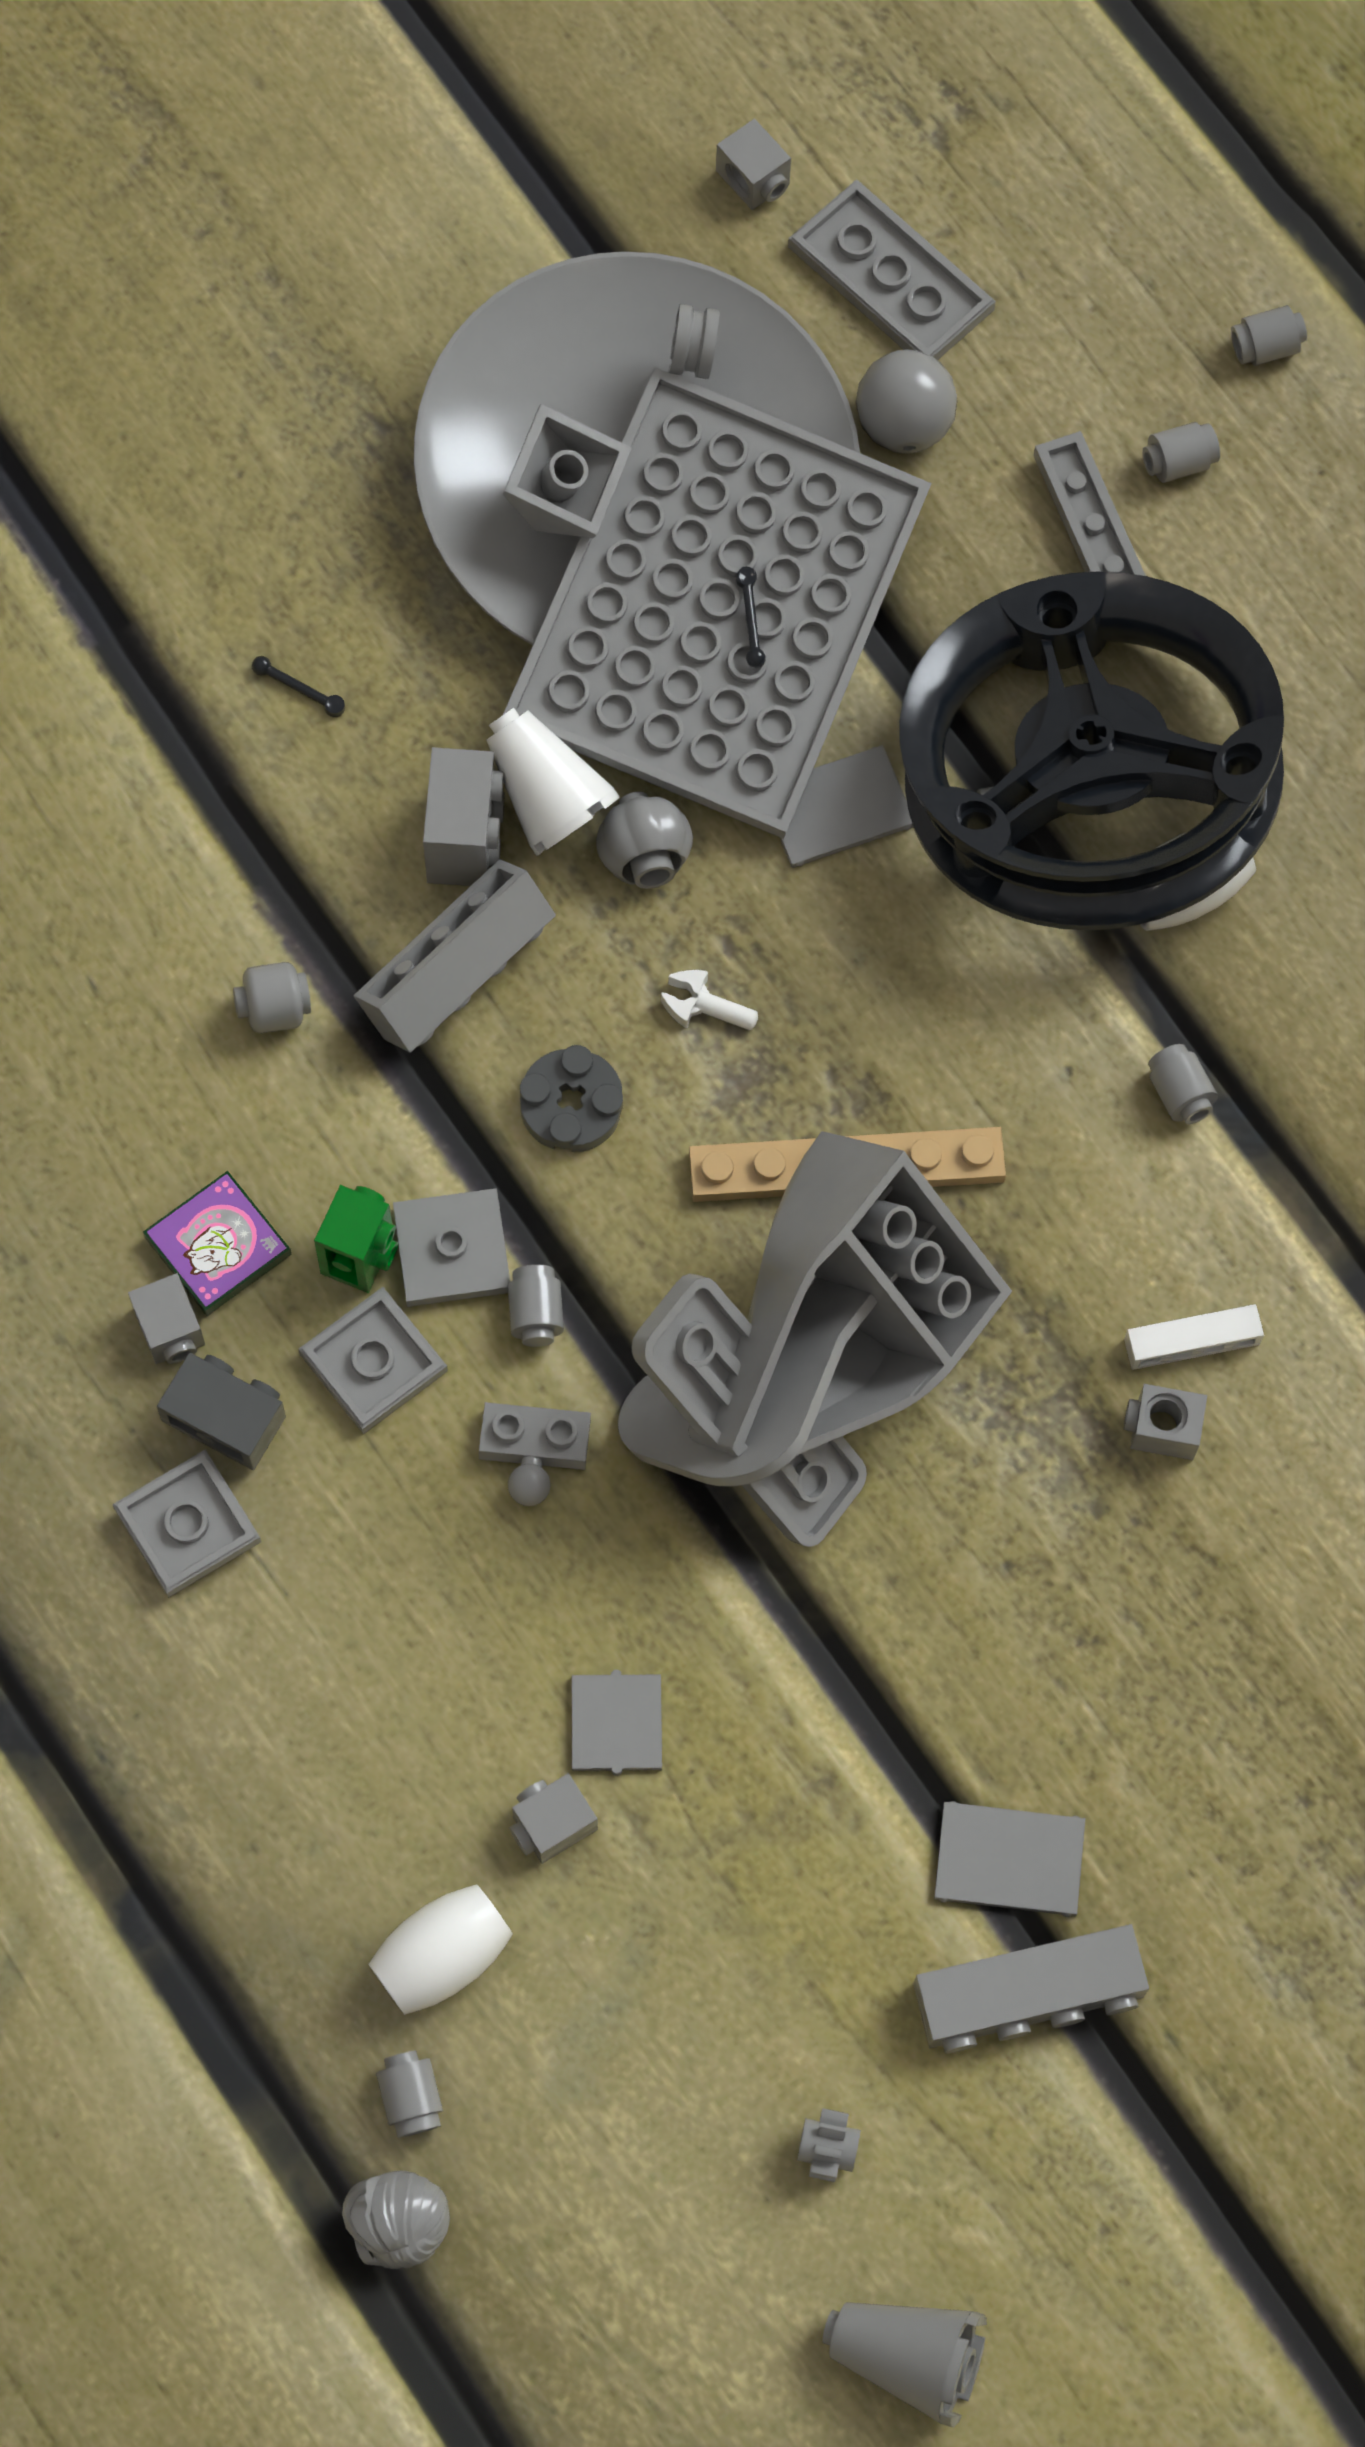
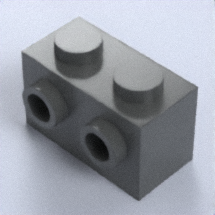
(222, 1409)

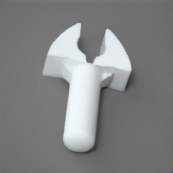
(704, 1002)

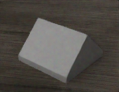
(565, 475)

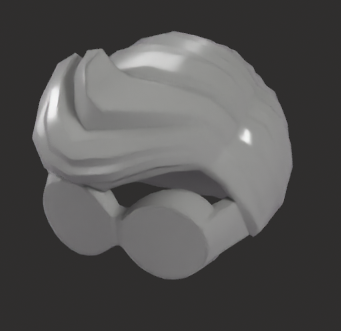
(396, 2219)

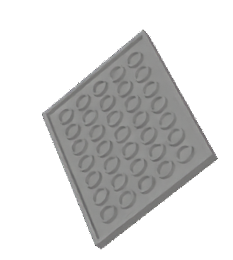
(652, 629)

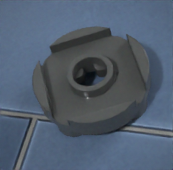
(575, 1071)

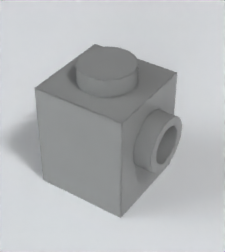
(551, 1818)

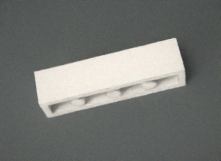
(1193, 1337)

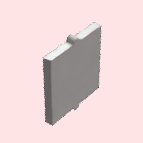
(616, 1722)

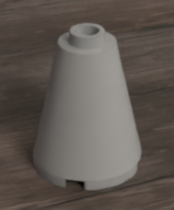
(910, 2352)

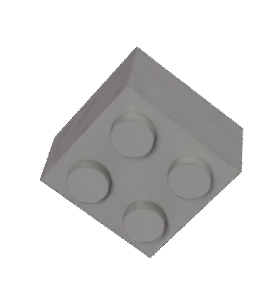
(462, 816)

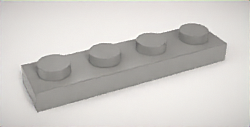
(1086, 506)

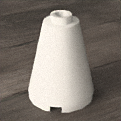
(545, 779)

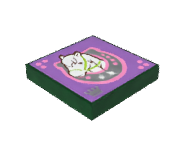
(217, 1243)

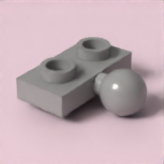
(535, 1440)

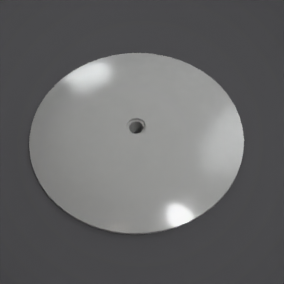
(586, 346)

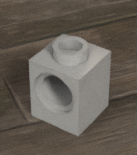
(753, 164)
(167, 1319)
(1183, 1406)

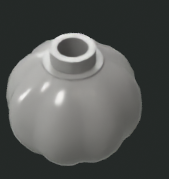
(644, 840)

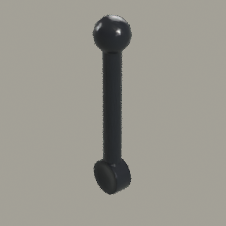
(746, 579)
(333, 704)

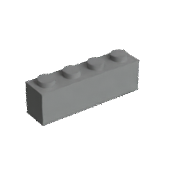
(455, 955)
(1031, 1987)

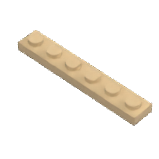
(767, 1166)

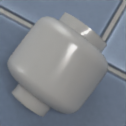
(272, 997)

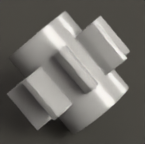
(828, 2145)

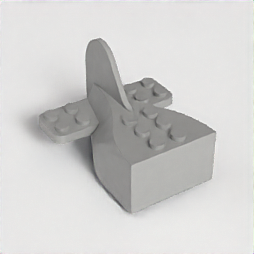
(851, 1320)

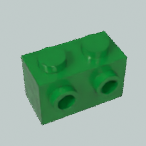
(356, 1238)

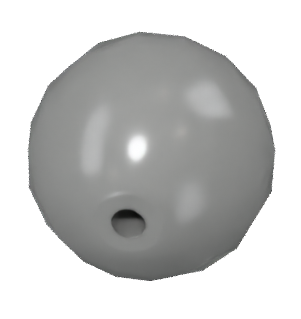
(906, 401)

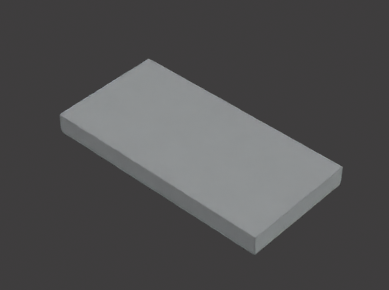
(891, 273)

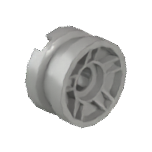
(694, 341)

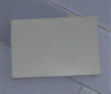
(846, 807)
(1009, 1859)

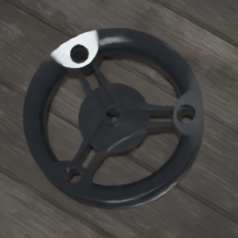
(1093, 750)

